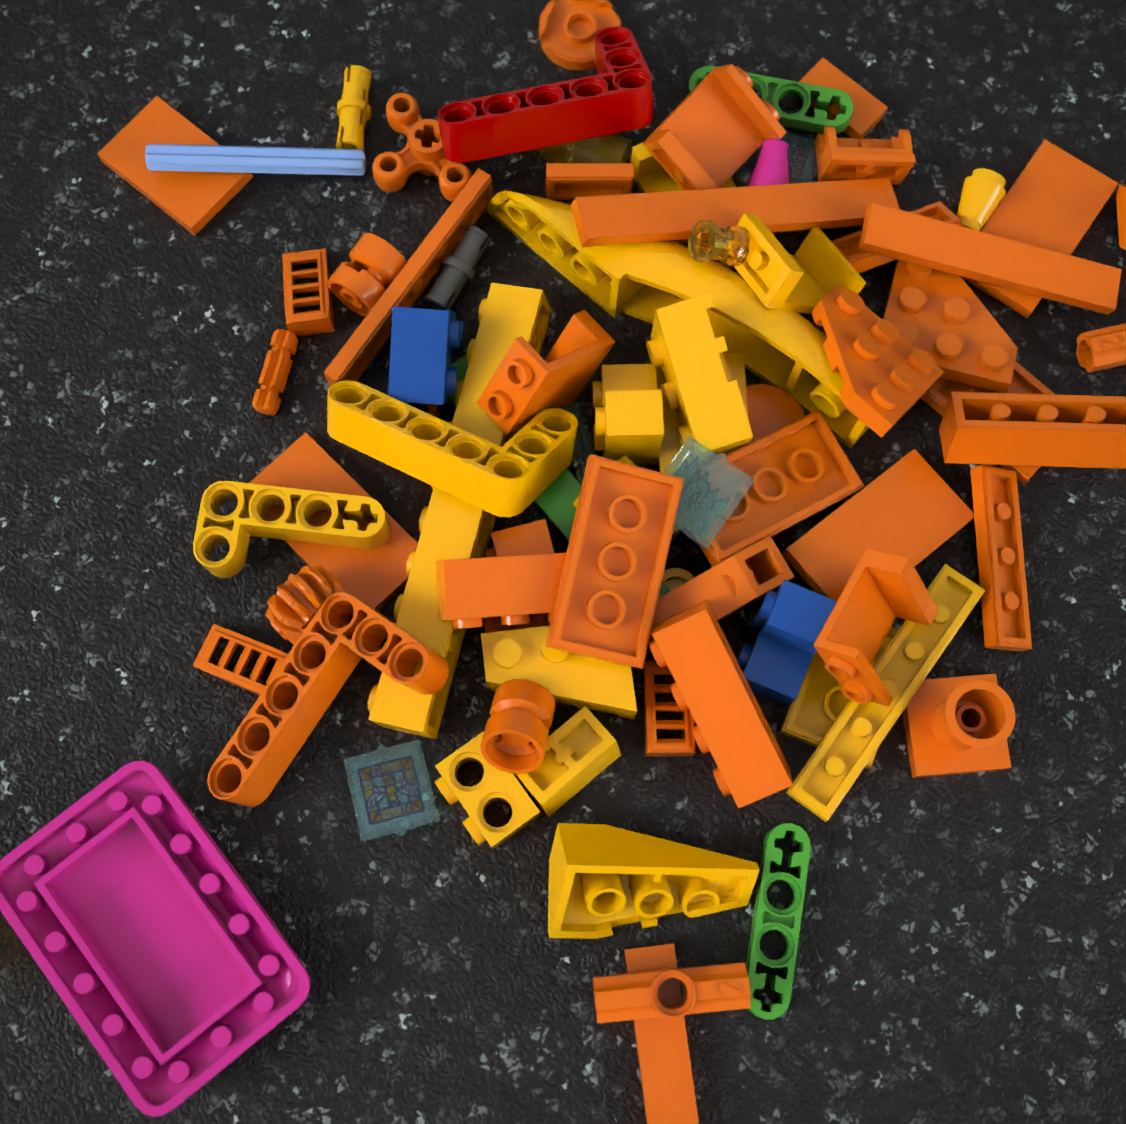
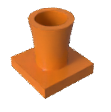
(942, 743)

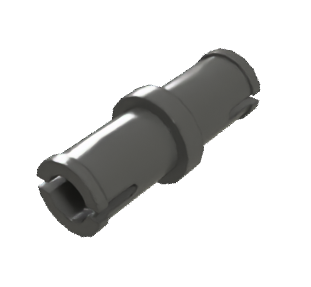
(458, 269)

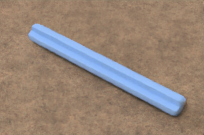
(254, 159)

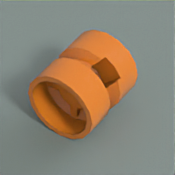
(368, 274)
(518, 726)

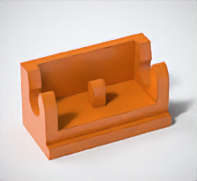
(863, 158)

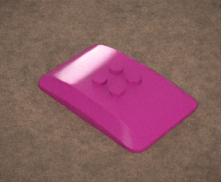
(150, 937)

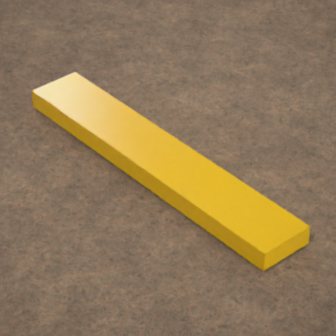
(902, 670)

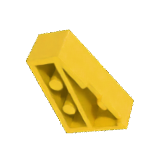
(698, 376)
(567, 676)

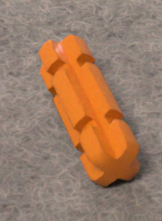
(275, 372)

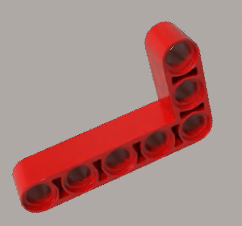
(556, 112)

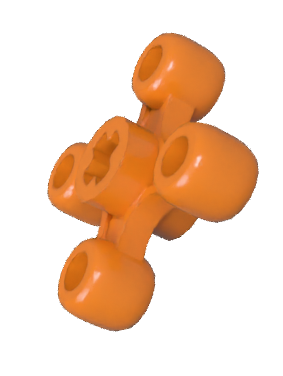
(421, 154)

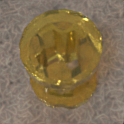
(711, 242)

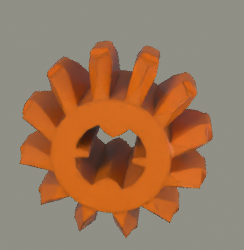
(300, 599)

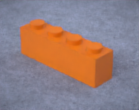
(1034, 430)
(498, 587)
(722, 705)

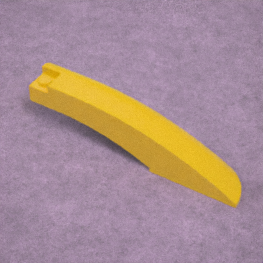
(650, 275)

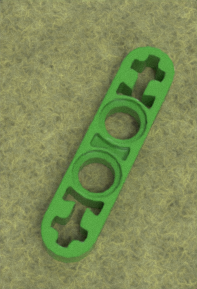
(774, 89)
(785, 921)

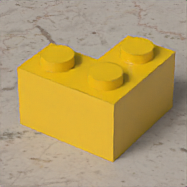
(628, 413)

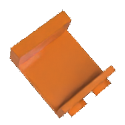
(714, 130)
(530, 384)
(875, 594)

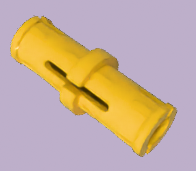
(353, 108)

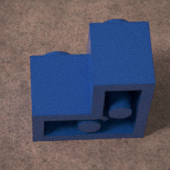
(422, 354)
(784, 641)

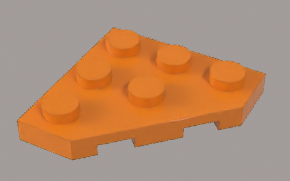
(952, 325)
(877, 364)

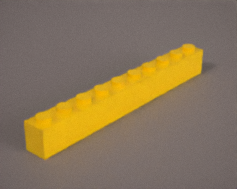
(450, 525)

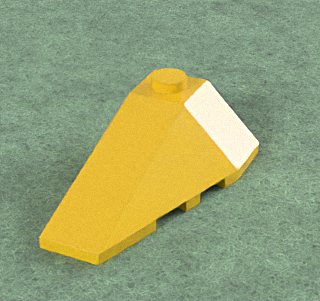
(626, 877)

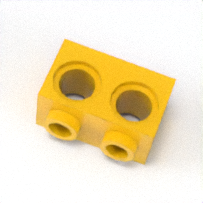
(475, 799)

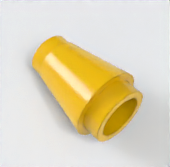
(980, 197)

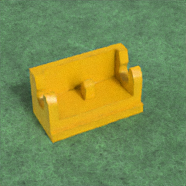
(571, 760)

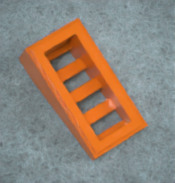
(308, 321)
(250, 646)
(664, 747)

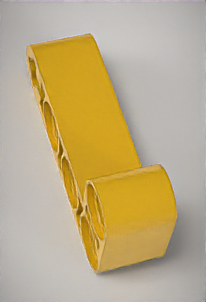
(293, 525)

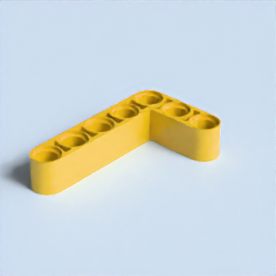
(451, 458)

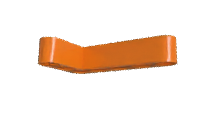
(316, 688)

